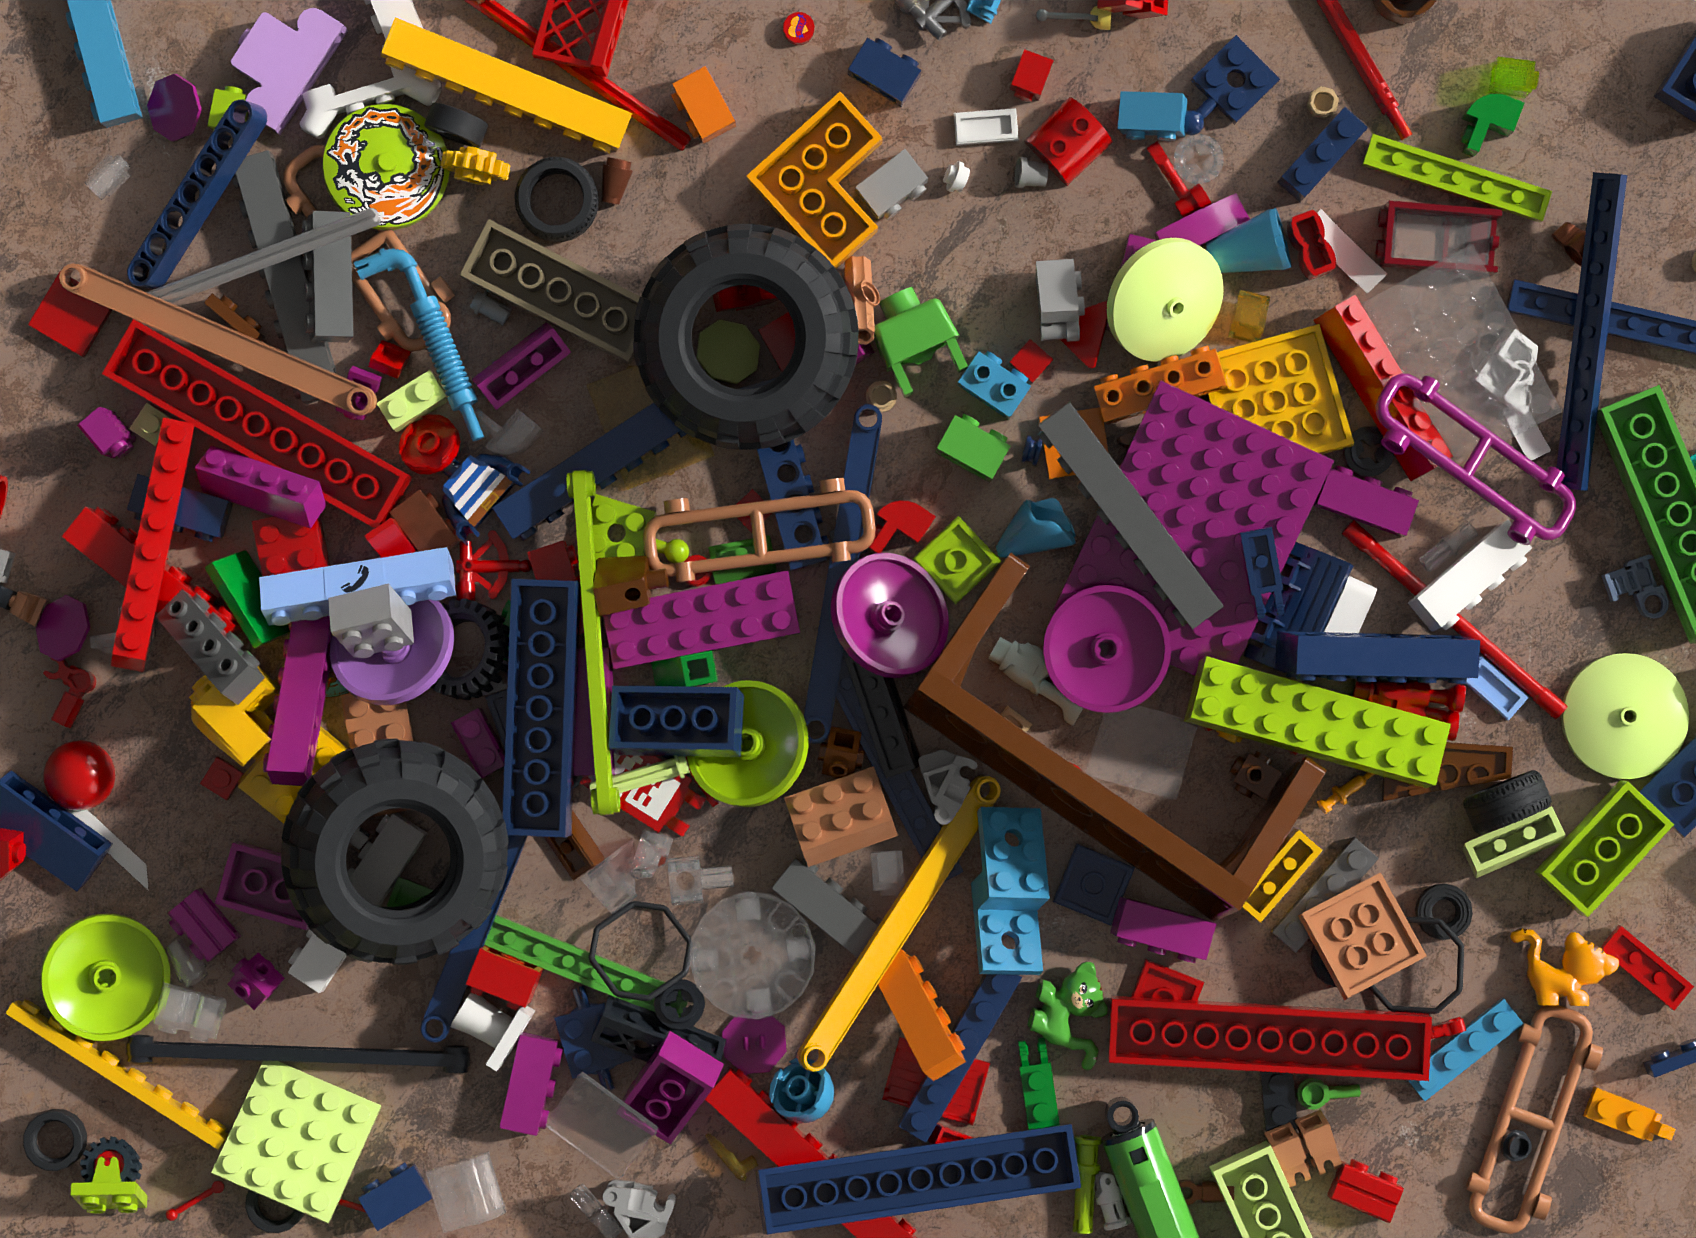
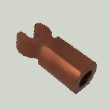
(1206, 1192)

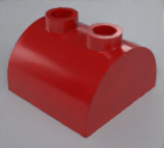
(1069, 140)

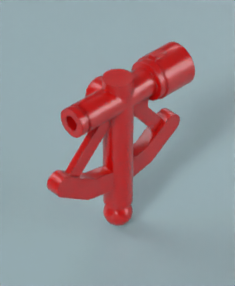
(470, 566)

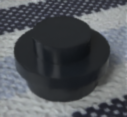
(1515, 1145)

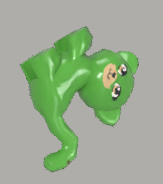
(1078, 995)

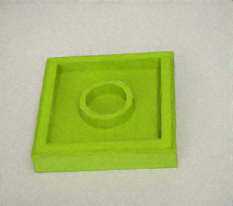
(957, 560)

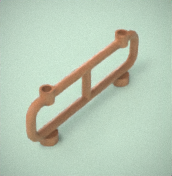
(389, 327)
(831, 493)
(1534, 1202)

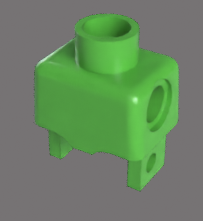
(914, 334)

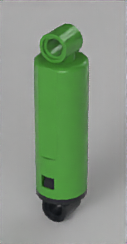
(1146, 1176)

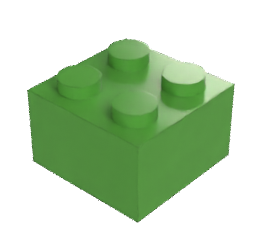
(973, 448)

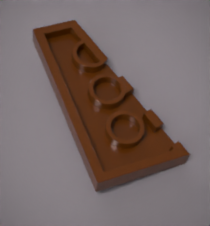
(1460, 767)

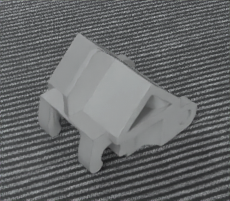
(944, 782)
(638, 1209)

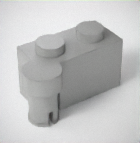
(1058, 299)

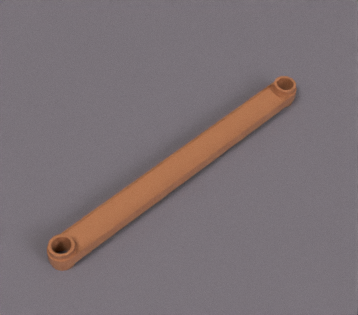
(217, 339)

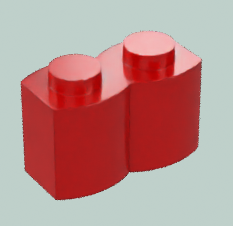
(1307, 236)

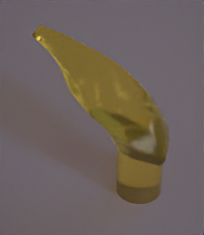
(738, 1169)

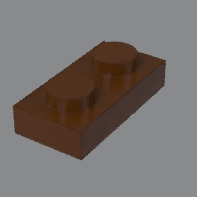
(226, 309)

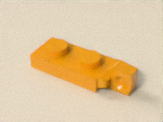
(1626, 1116)

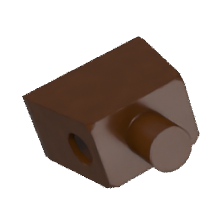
(625, 583)

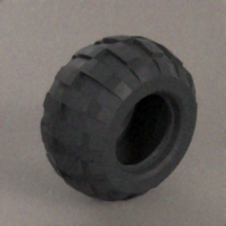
(822, 323)
(379, 779)

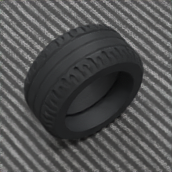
(545, 168)
(1507, 802)

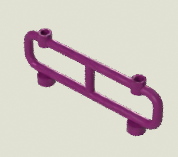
(1399, 437)

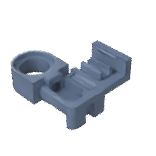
(1634, 580)

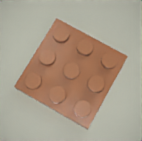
(1362, 936)

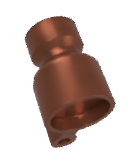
(1571, 240)

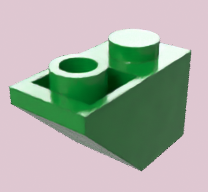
(685, 670)

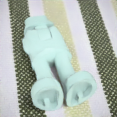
(1027, 668)

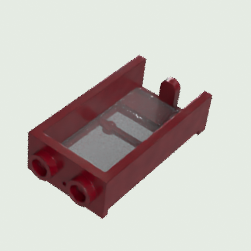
(1427, 233)

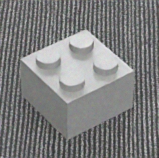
(371, 621)

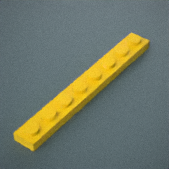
(109, 1067)

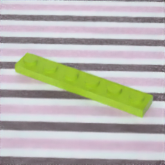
(1456, 178)

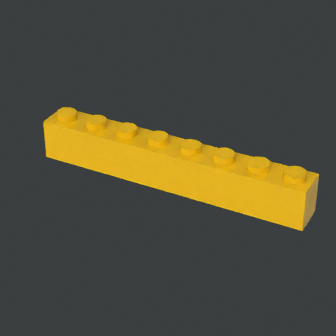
(506, 85)

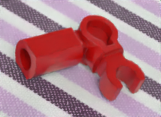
(80, 683)

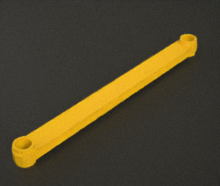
(896, 926)

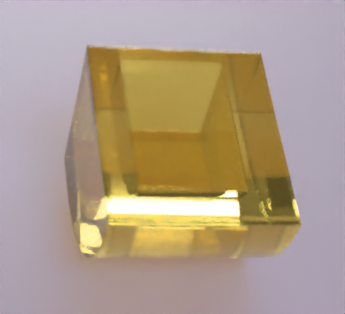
(1249, 316)

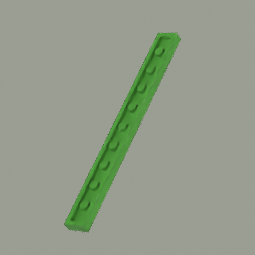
(551, 953)

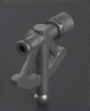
(930, 18)

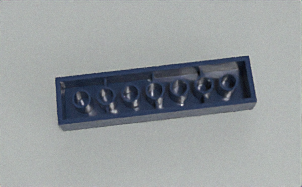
(541, 707)

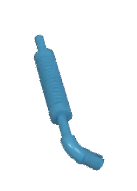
(434, 333)

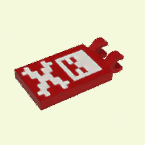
(657, 802)

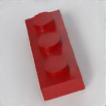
(1647, 968)

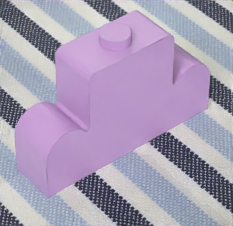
(286, 60)

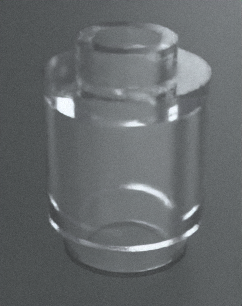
(108, 175)

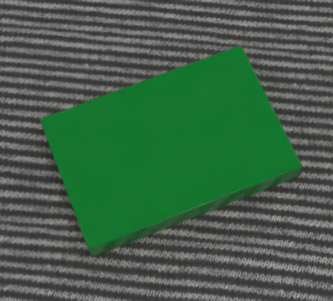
(239, 586)

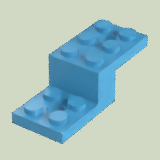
(1010, 891)

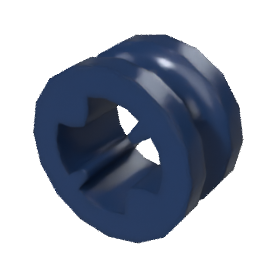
(1031, 451)

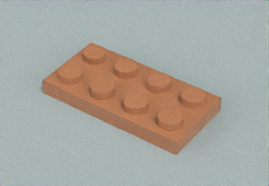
(376, 722)

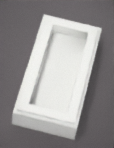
(986, 127)

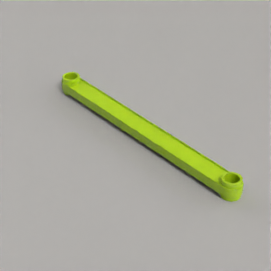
(605, 798)

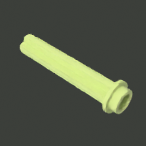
(649, 774)

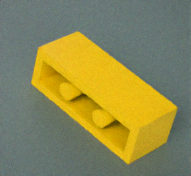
(1284, 870)

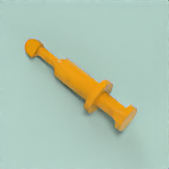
(1340, 794)

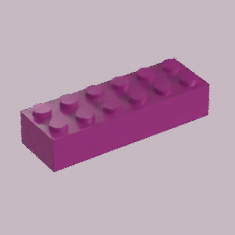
(703, 620)

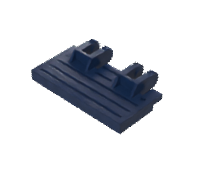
(1307, 603)

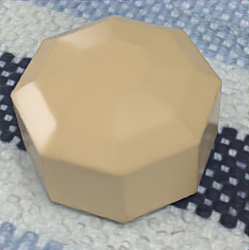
(1322, 102)

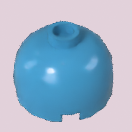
(801, 1093)

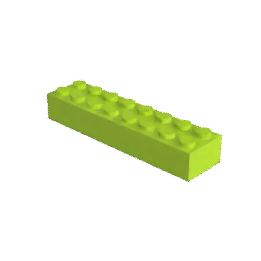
(1317, 722)

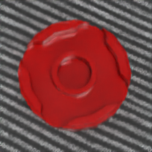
(429, 444)

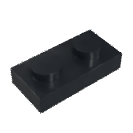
(1278, 1099)

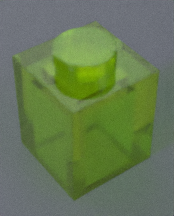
(1513, 77)

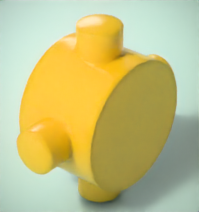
(1229, 737)

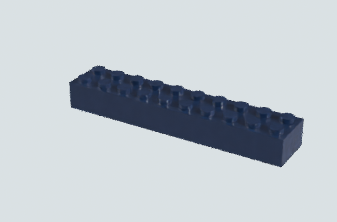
(917, 1179)

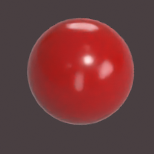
(79, 775)

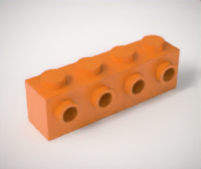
(1131, 394)
(920, 1018)

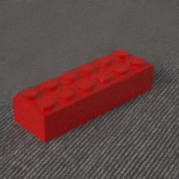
(113, 548)

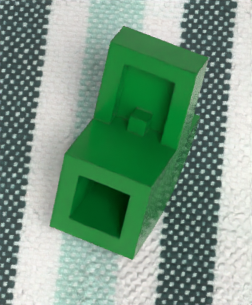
(1489, 112)

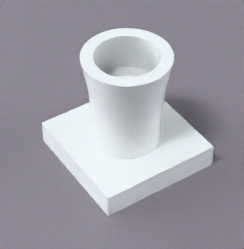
(492, 1026)

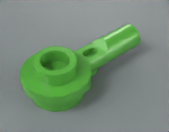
(1314, 1093)

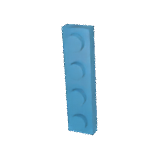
(1468, 1047)

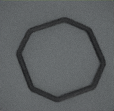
(616, 915)
(1460, 966)

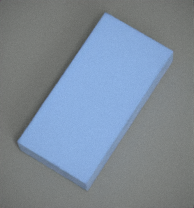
(1496, 690)

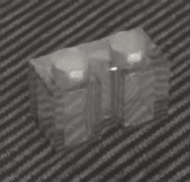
(189, 1011)

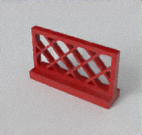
(605, 35)

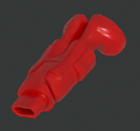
(1415, 697)

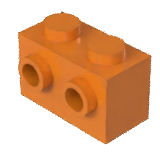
(703, 105)

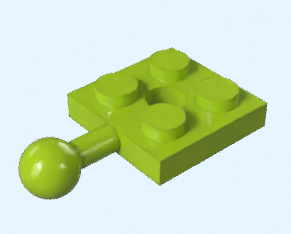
(634, 519)

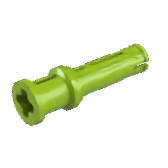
(1088, 1167)

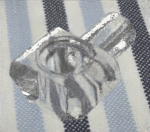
(704, 879)

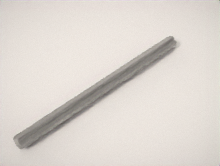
(268, 256)

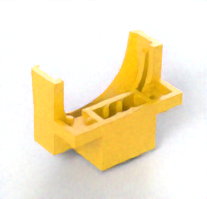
(234, 728)

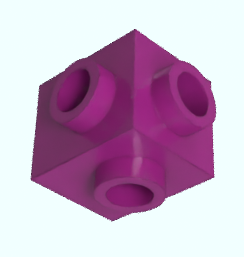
(254, 980)

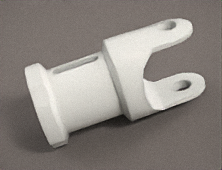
(1110, 1199)

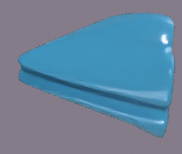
(1036, 528)

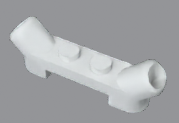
(324, 104)

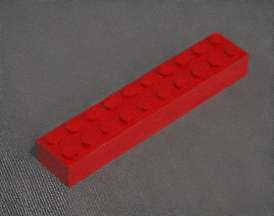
(255, 423)
(1270, 1038)

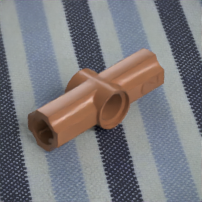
(863, 294)

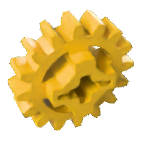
(475, 165)

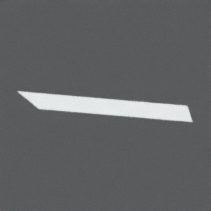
(118, 850)

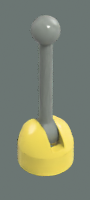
(1098, 18)

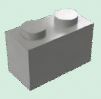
(892, 185)

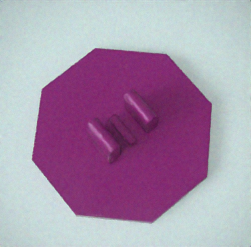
(174, 107)
(63, 628)
(754, 1043)

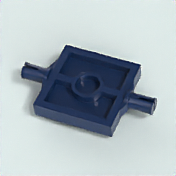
(576, 1034)

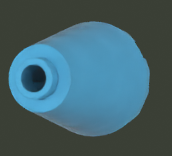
(1252, 246)

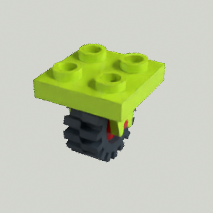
(110, 1178)

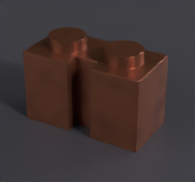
(423, 524)

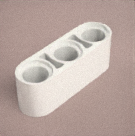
(1351, 607)

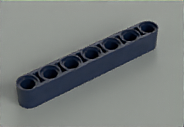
(210, 190)

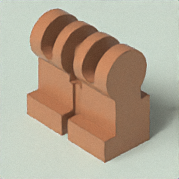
(1313, 1138)

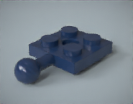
(1230, 100)

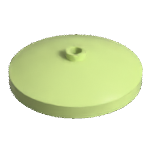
(1165, 299)
(1596, 720)

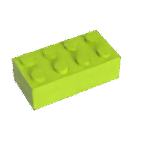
(1604, 848)

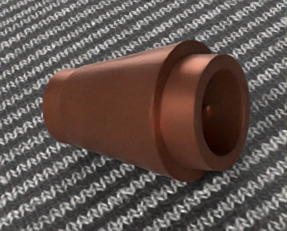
(615, 179)

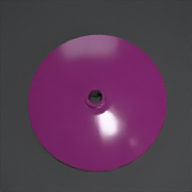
(889, 615)
(1114, 679)

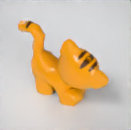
(1581, 962)

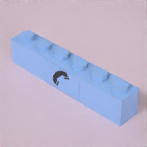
(306, 592)

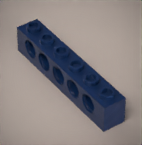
(800, 486)

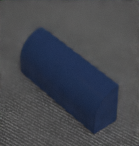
(51, 833)

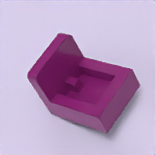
(366, 379)

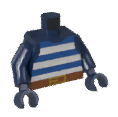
(477, 488)

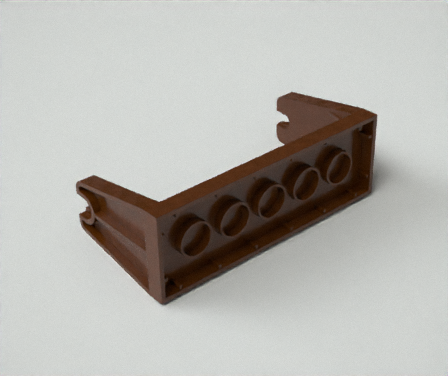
(1082, 800)

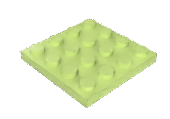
(296, 1140)

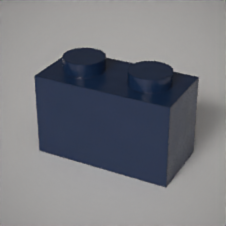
(885, 71)
(395, 1196)

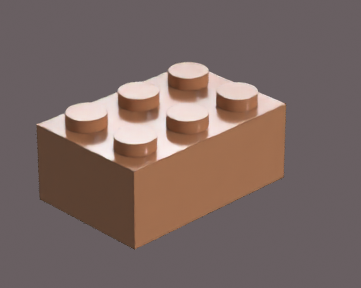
(840, 816)

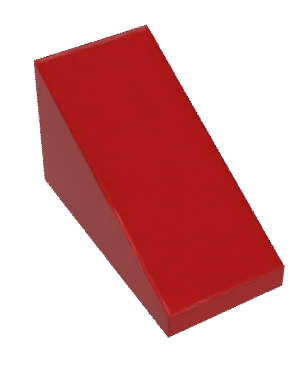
(945, 1134)

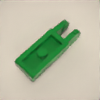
(1038, 1088)

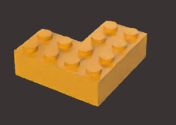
(805, 174)

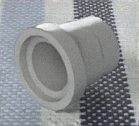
(1030, 173)

